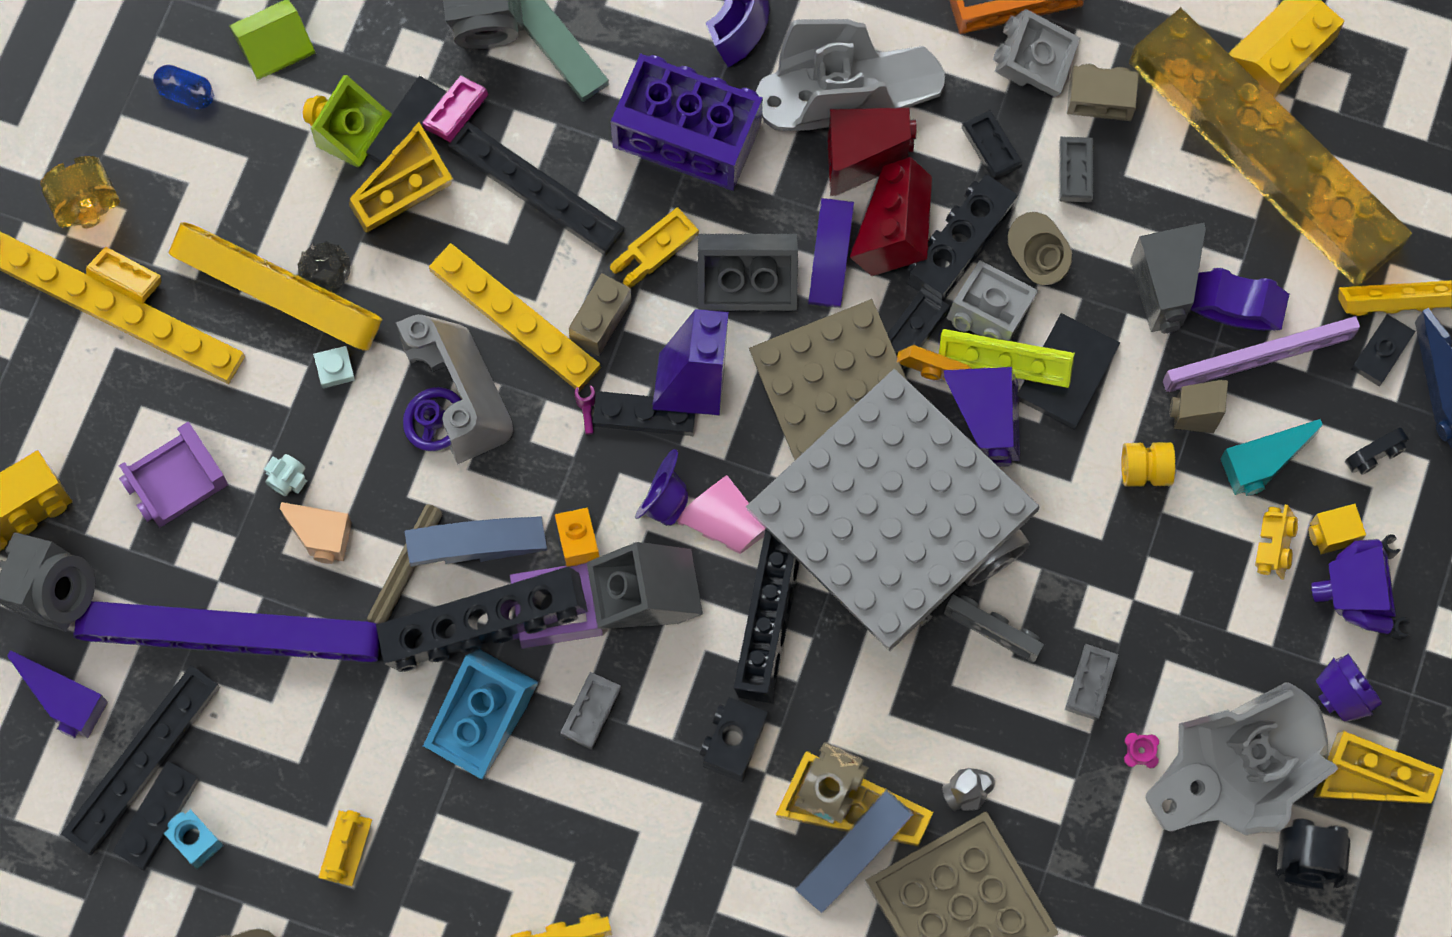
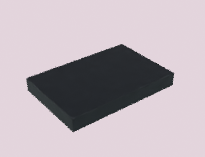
(1091, 360)

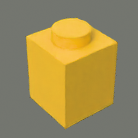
(1336, 528)

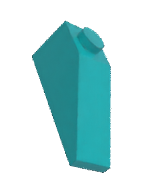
(1260, 460)

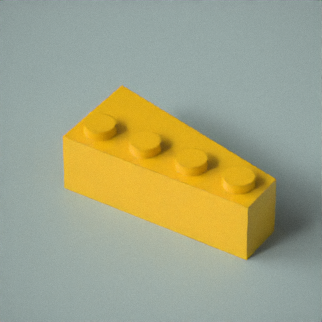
(864, 798)

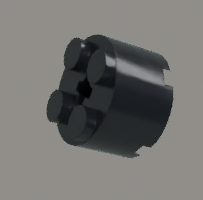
(1313, 855)

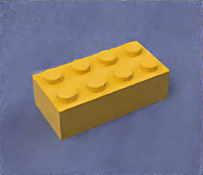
(28, 496)

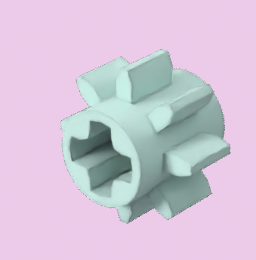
(285, 475)

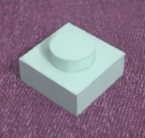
(334, 367)

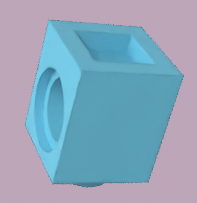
(198, 852)

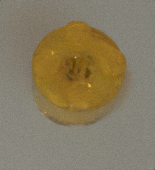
(79, 192)

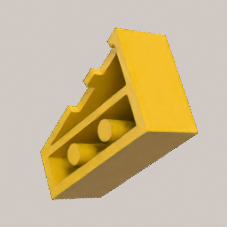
(401, 181)
(1377, 774)

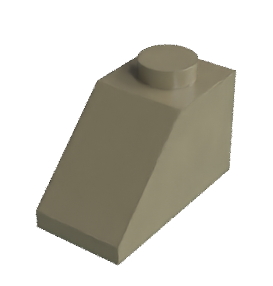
(1200, 406)

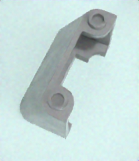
(480, 418)

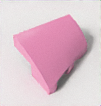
(723, 517)

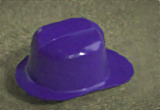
(666, 494)

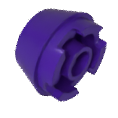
(1347, 690)

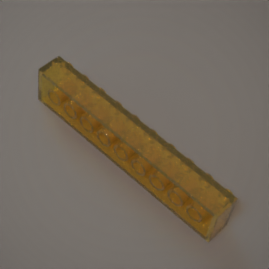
(1269, 147)

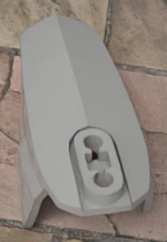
(839, 68)

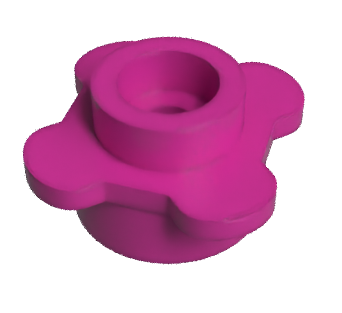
(1149, 743)

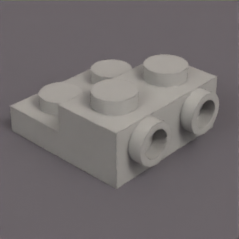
(1036, 52)
(991, 303)

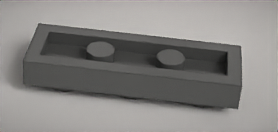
(994, 627)

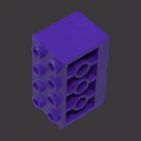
(686, 121)

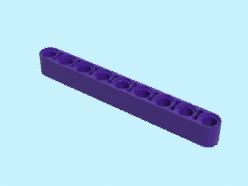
(229, 631)

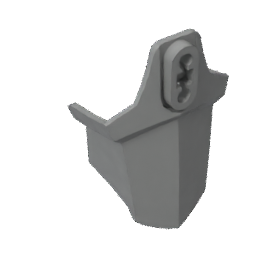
(1245, 764)

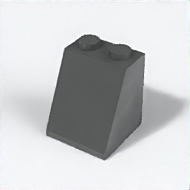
(1167, 274)
(644, 586)

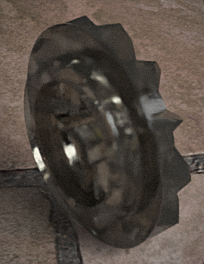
(338, 262)

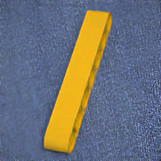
(275, 286)

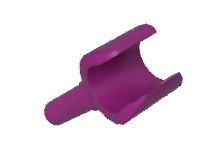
(586, 405)

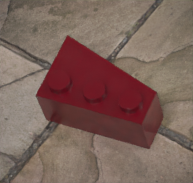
(896, 219)

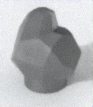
(968, 789)

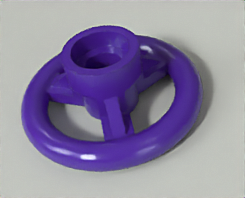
(423, 409)

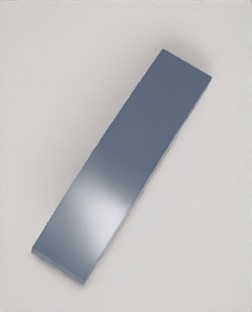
(475, 540)
(854, 851)

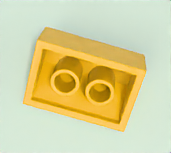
(1287, 42)

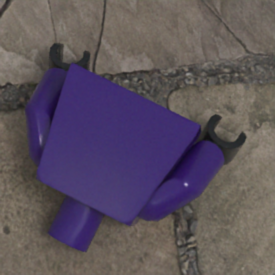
(1363, 587)

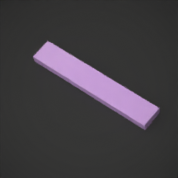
(1261, 354)

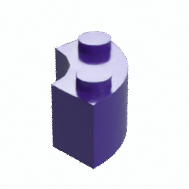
(738, 28)
(1240, 300)

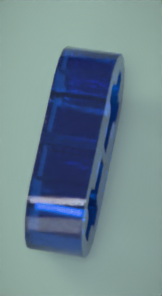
(186, 80)

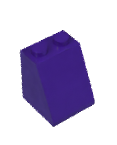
(693, 365)
(990, 409)

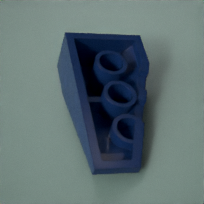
(1437, 361)

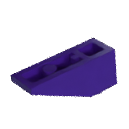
(65, 700)

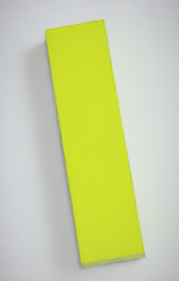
(1026, 360)

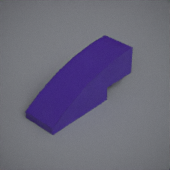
(831, 253)

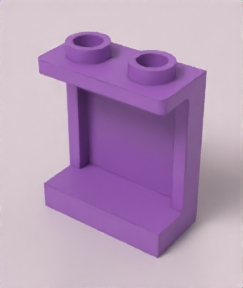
(173, 477)

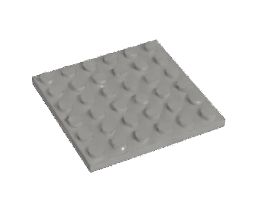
(892, 509)

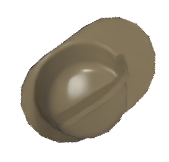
(1040, 248)

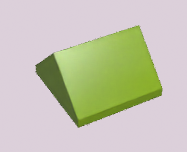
(273, 39)
(349, 122)

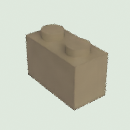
(1102, 92)
(600, 314)

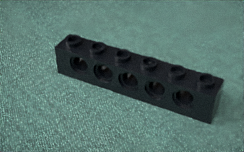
(766, 622)
(398, 635)

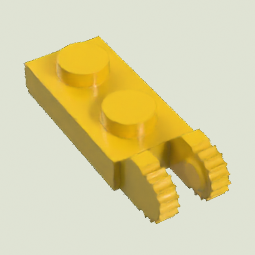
(656, 246)

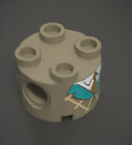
(817, 797)

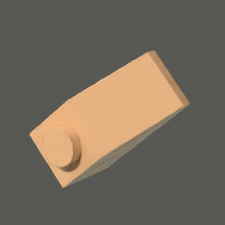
(319, 530)

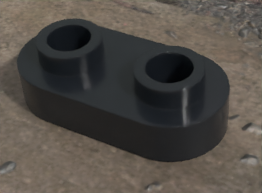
(1366, 457)

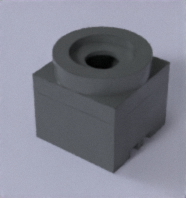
(483, 22)
(45, 582)

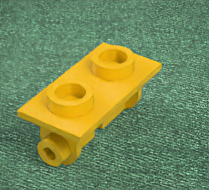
(1280, 529)
(345, 848)

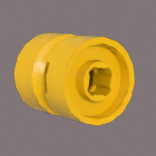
(1148, 464)

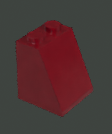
(865, 142)

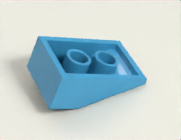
(479, 712)

